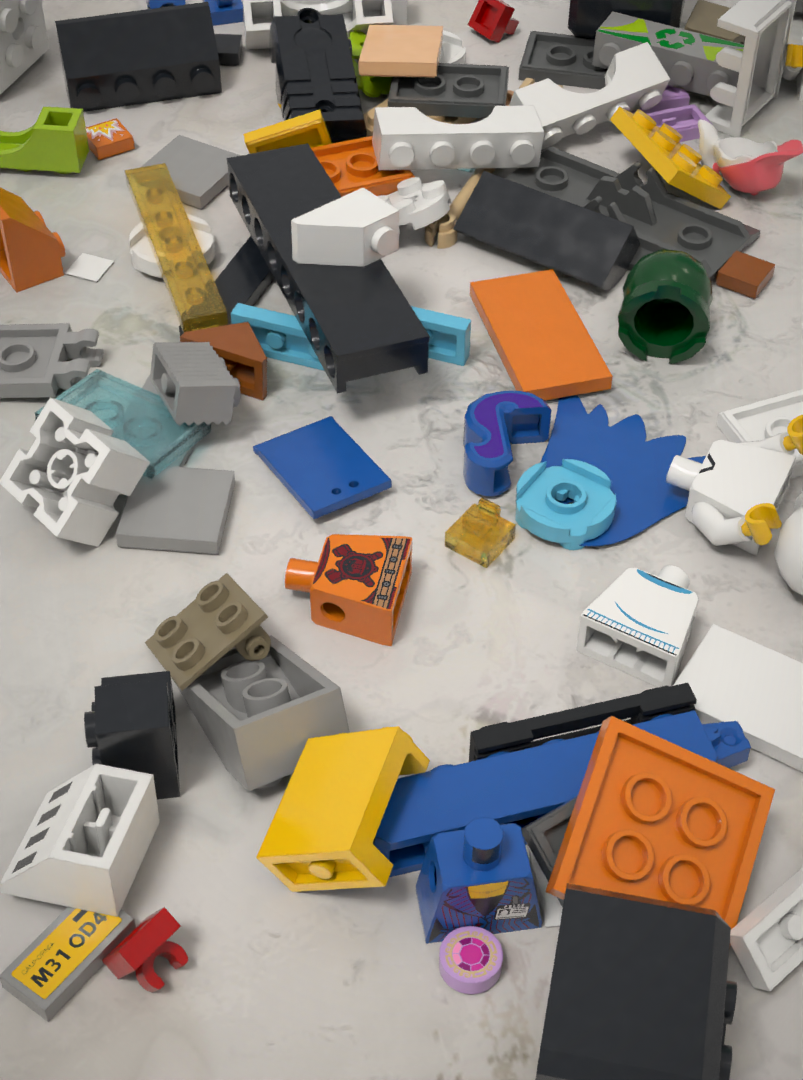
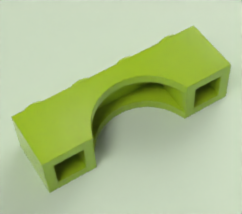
(52, 144)

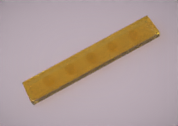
(176, 248)

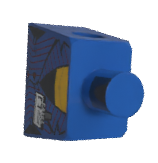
(477, 881)

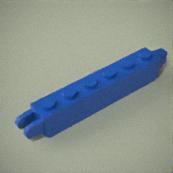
(522, 784)

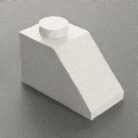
(346, 231)

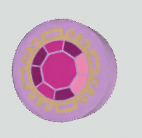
(470, 960)

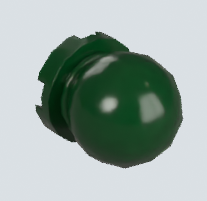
(665, 306)

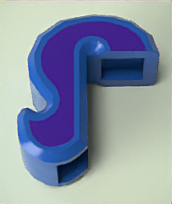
(488, 430)

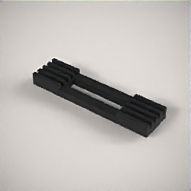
(638, 707)

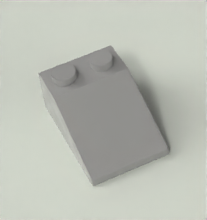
(264, 712)

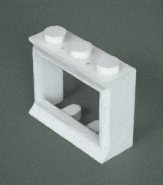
(760, 64)

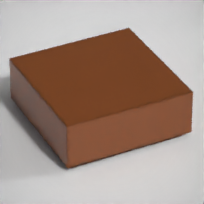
(745, 274)

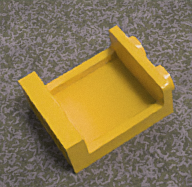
(335, 808)

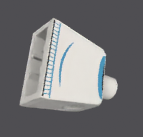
(641, 624)

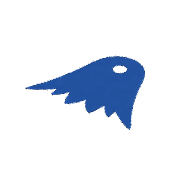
(632, 464)

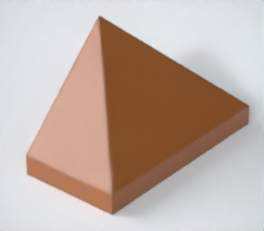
(240, 352)

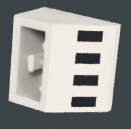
(87, 841)

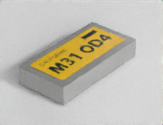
(64, 958)

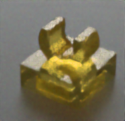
(480, 533)

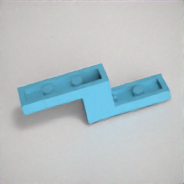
(286, 341)

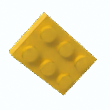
(670, 158)

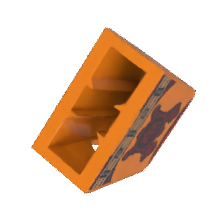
(356, 584)

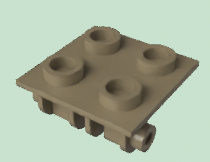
(209, 628)

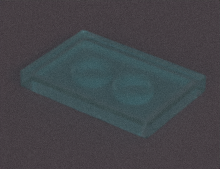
(135, 418)

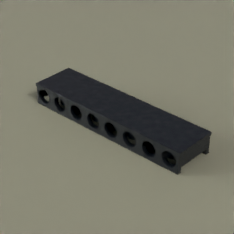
(348, 313)

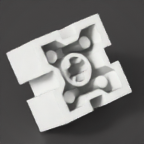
(74, 473)

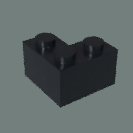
(136, 728)

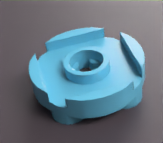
(560, 522)

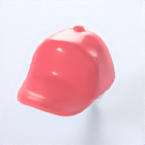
(745, 163)

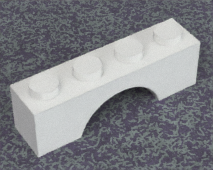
(357, 16)
(631, 82)
(413, 141)

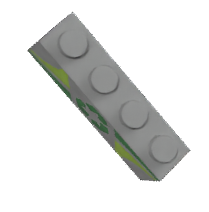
(684, 54)

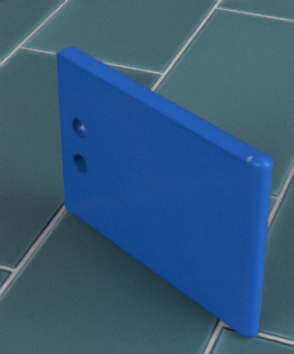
(322, 467)

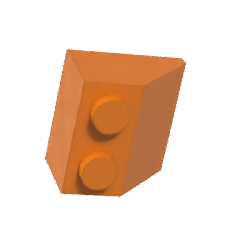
(27, 246)

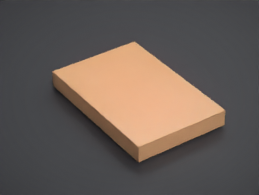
(401, 51)

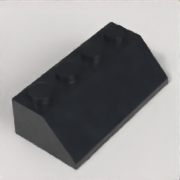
(139, 56)

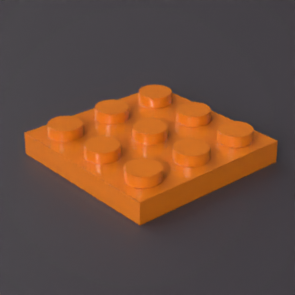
(662, 824)

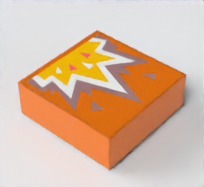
(109, 139)

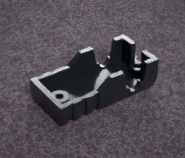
(317, 71)

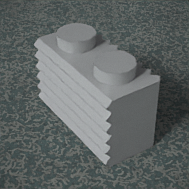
(194, 382)

